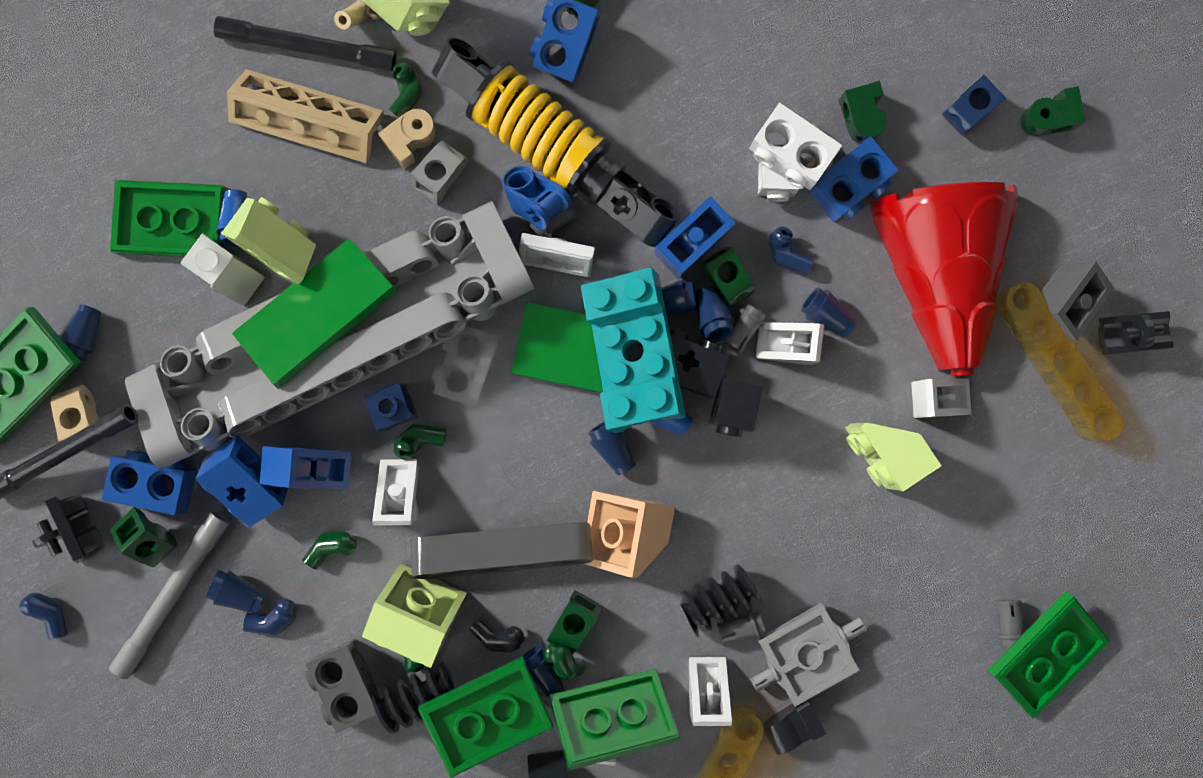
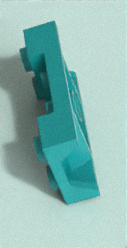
(628, 312)

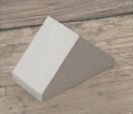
(790, 342)
(941, 397)
(709, 692)

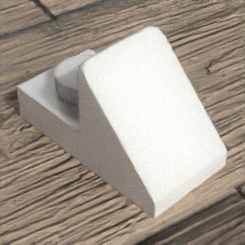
(222, 270)
(396, 492)

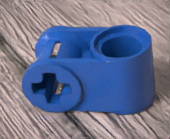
(534, 196)

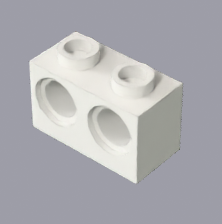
(800, 138)

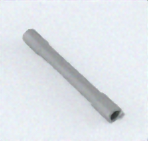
(137, 645)

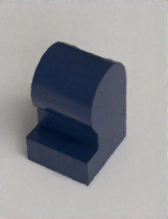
(973, 105)

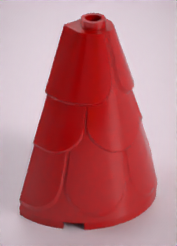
(950, 262)

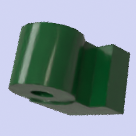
(861, 112)
(1054, 115)
(728, 276)
(142, 539)
(575, 621)

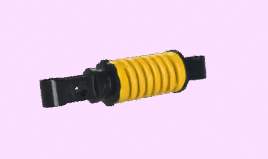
(551, 140)

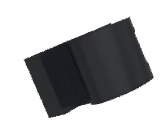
(793, 727)

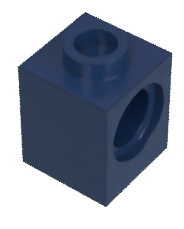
(390, 407)

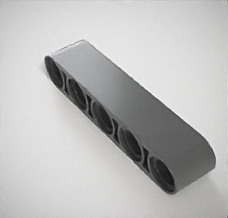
(501, 550)

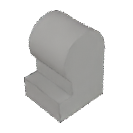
(438, 172)

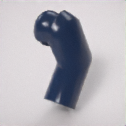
(784, 252)
(46, 610)
(274, 622)

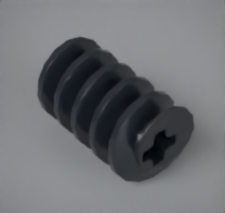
(719, 599)
(403, 705)

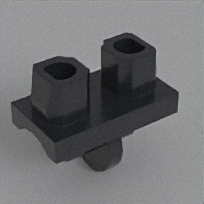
(1135, 333)
(63, 513)

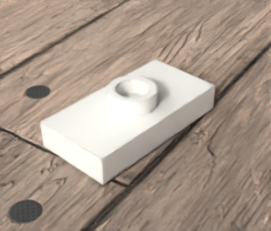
(556, 254)

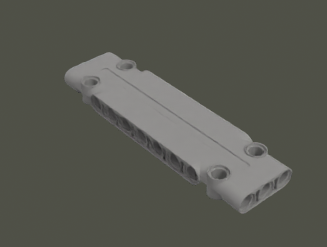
(431, 305)

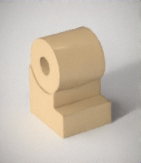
(408, 133)
(73, 411)

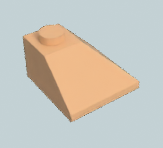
(627, 532)

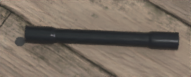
(247, 33)
(102, 428)

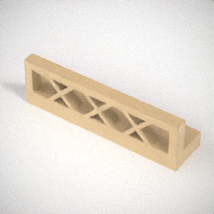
(299, 118)

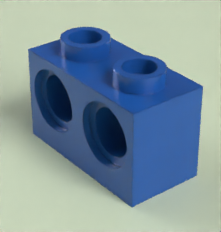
(575, 41)
(849, 176)
(305, 467)
(149, 489)

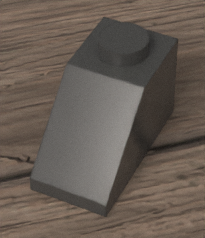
(1076, 296)

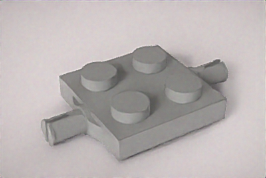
(808, 654)

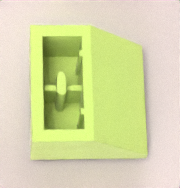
(894, 455)

